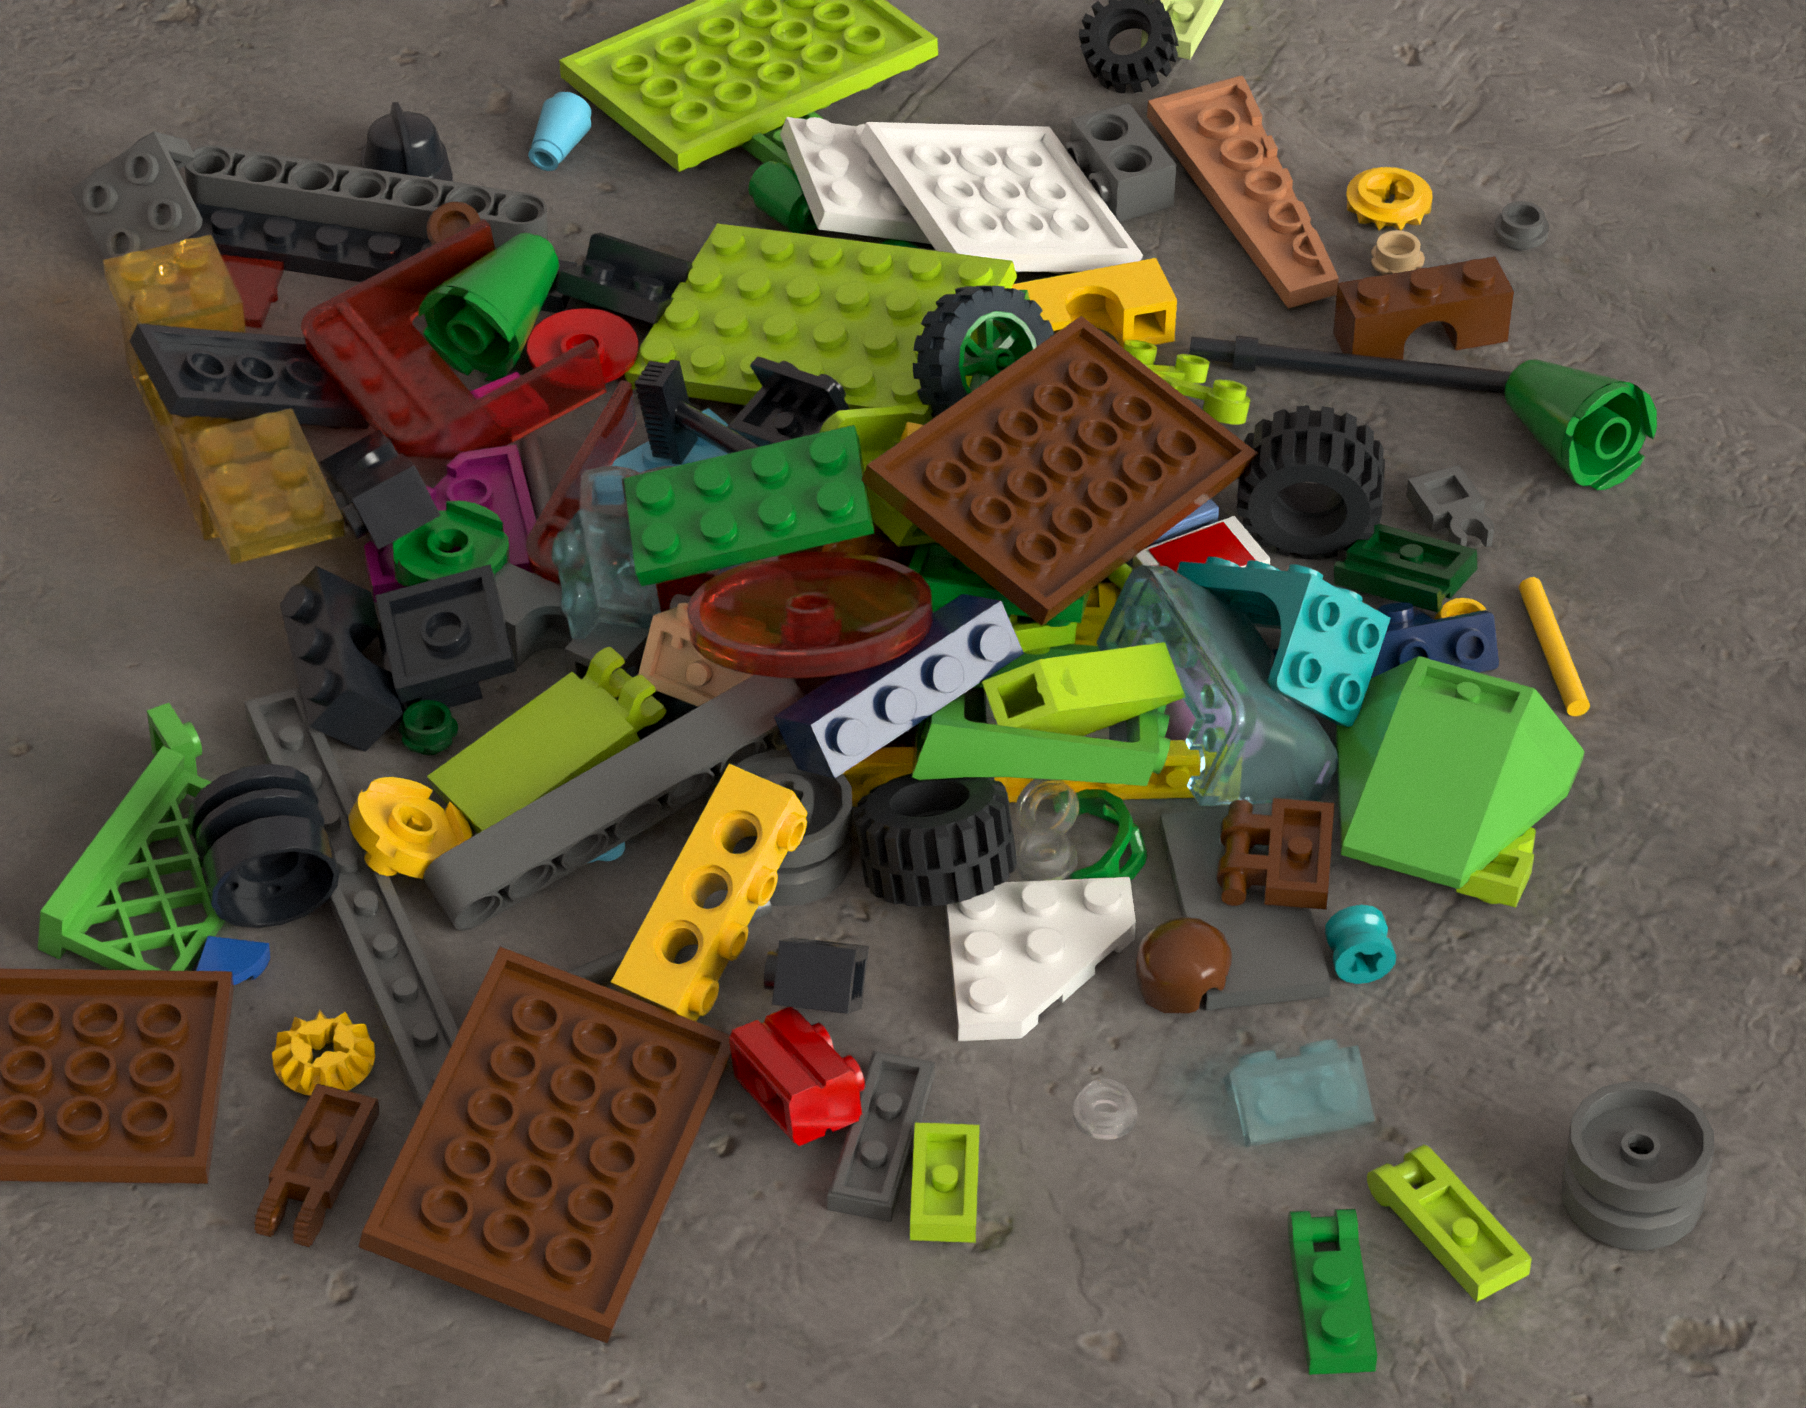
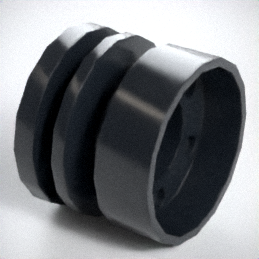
(263, 846)

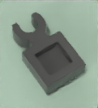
(1451, 502)

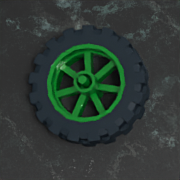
(950, 354)

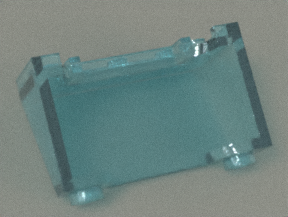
(1246, 734)

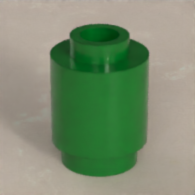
(780, 196)

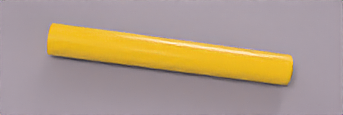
(1554, 647)

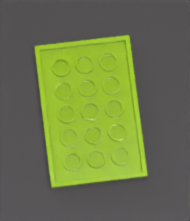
(740, 67)
(811, 303)

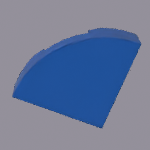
(235, 955)

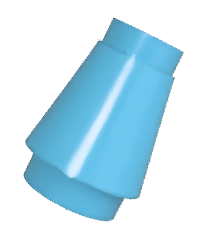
(559, 129)

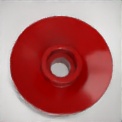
(568, 329)

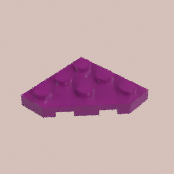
(481, 477)

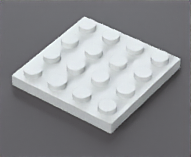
(1000, 195)

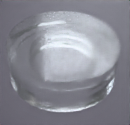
(1047, 806)

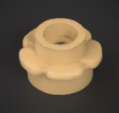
(1397, 253)

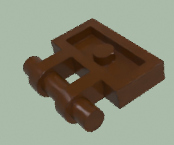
(1297, 856)

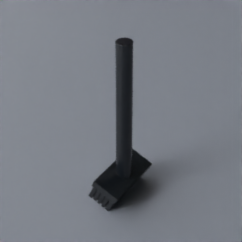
(672, 422)

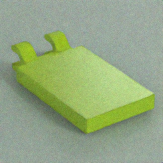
(549, 741)

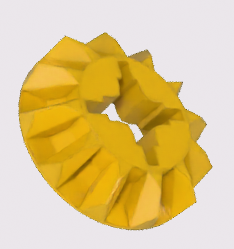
(1371, 189)
(339, 1069)

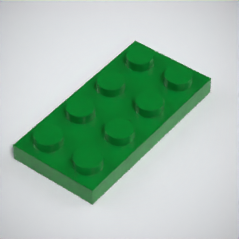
(748, 506)

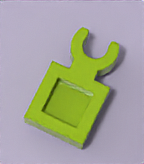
(1506, 875)

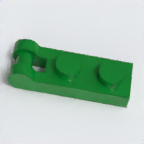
(1332, 1293)

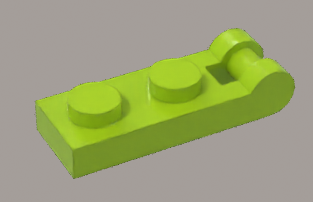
(1450, 1222)

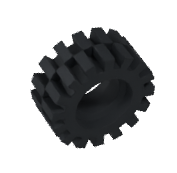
(1133, 67)

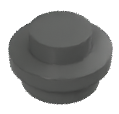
(1522, 225)

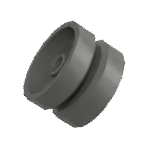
(826, 848)
(1637, 1165)

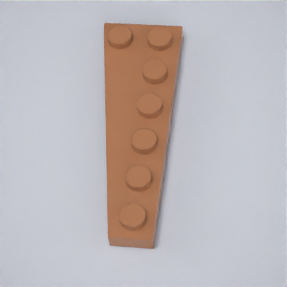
(1236, 166)

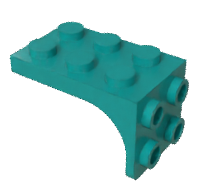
(1326, 631)

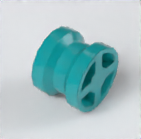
(1360, 944)

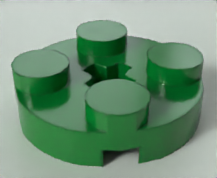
(462, 524)

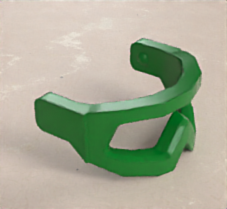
(1096, 803)

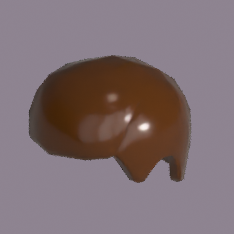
(1181, 963)

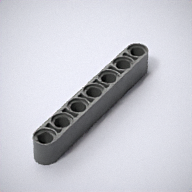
(351, 194)
(608, 803)

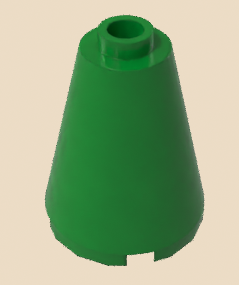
(491, 306)
(1583, 420)

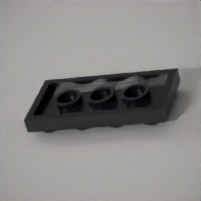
(240, 376)

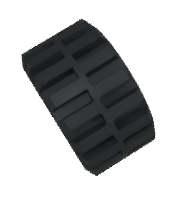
(1318, 515)
(935, 839)

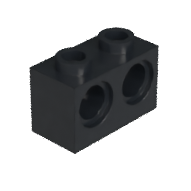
(817, 975)

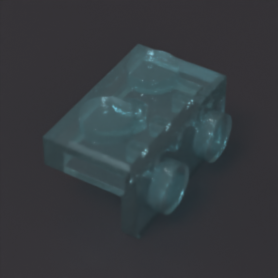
(600, 575)
(1301, 1093)

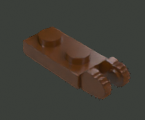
(316, 1160)

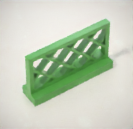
(114, 859)

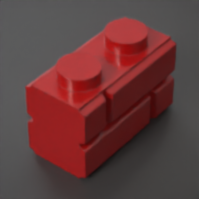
(797, 1075)

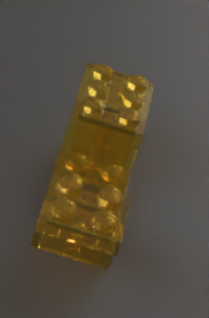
(242, 478)

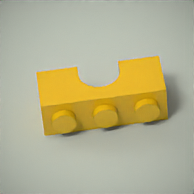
(1122, 299)

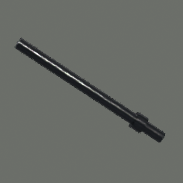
(1247, 353)

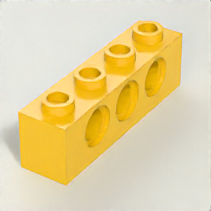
(737, 809)

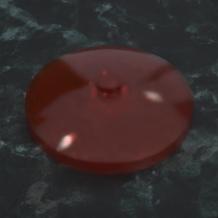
(810, 614)

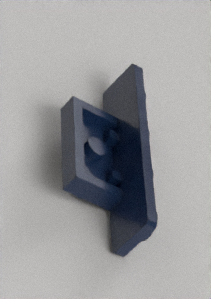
(1456, 640)

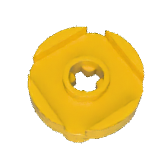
(404, 827)

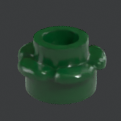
(427, 727)

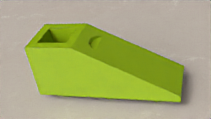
(1084, 690)

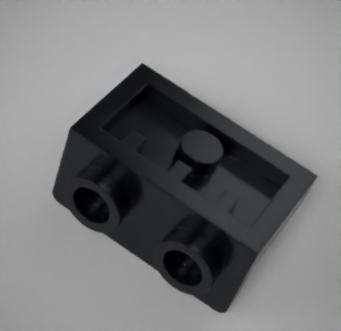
(625, 278)

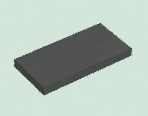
(1271, 945)

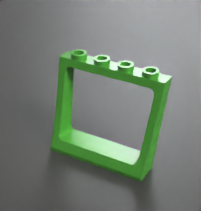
(960, 748)

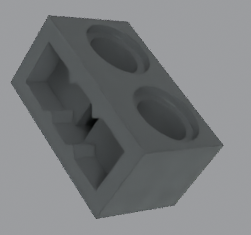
(1123, 161)

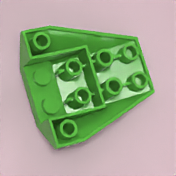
(1447, 770)

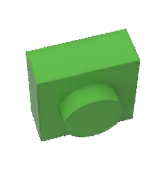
(169, 731)

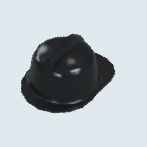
(406, 145)

